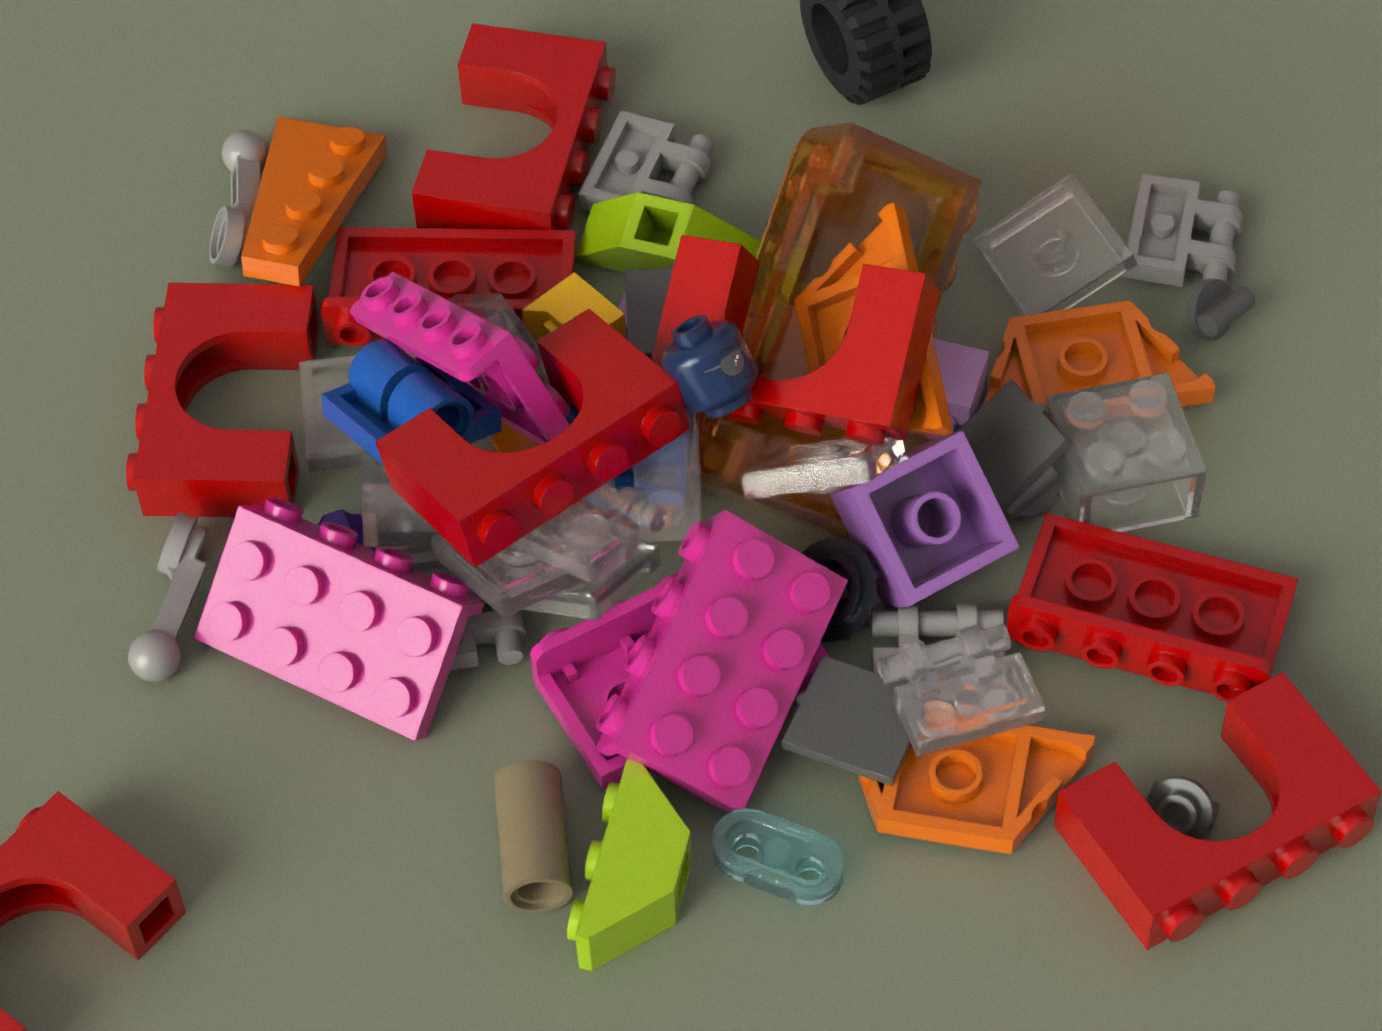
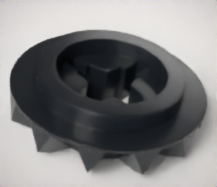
(854, 565)

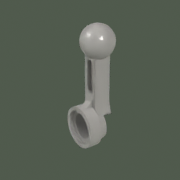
(245, 157)
(156, 653)

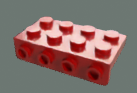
(446, 262)
(1150, 608)

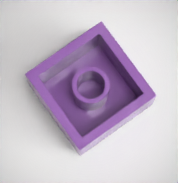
(926, 520)

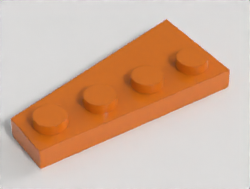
(305, 195)

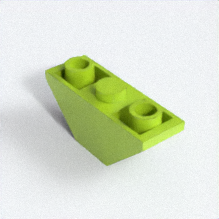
(646, 231)
(633, 873)

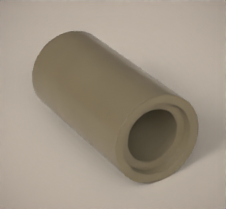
(532, 837)

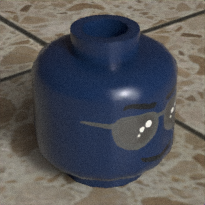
(710, 366)

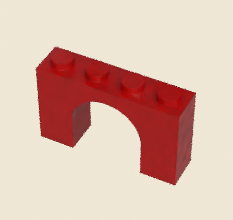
(530, 74)
(199, 337)
(866, 383)
(495, 498)
(82, 868)
(1172, 881)

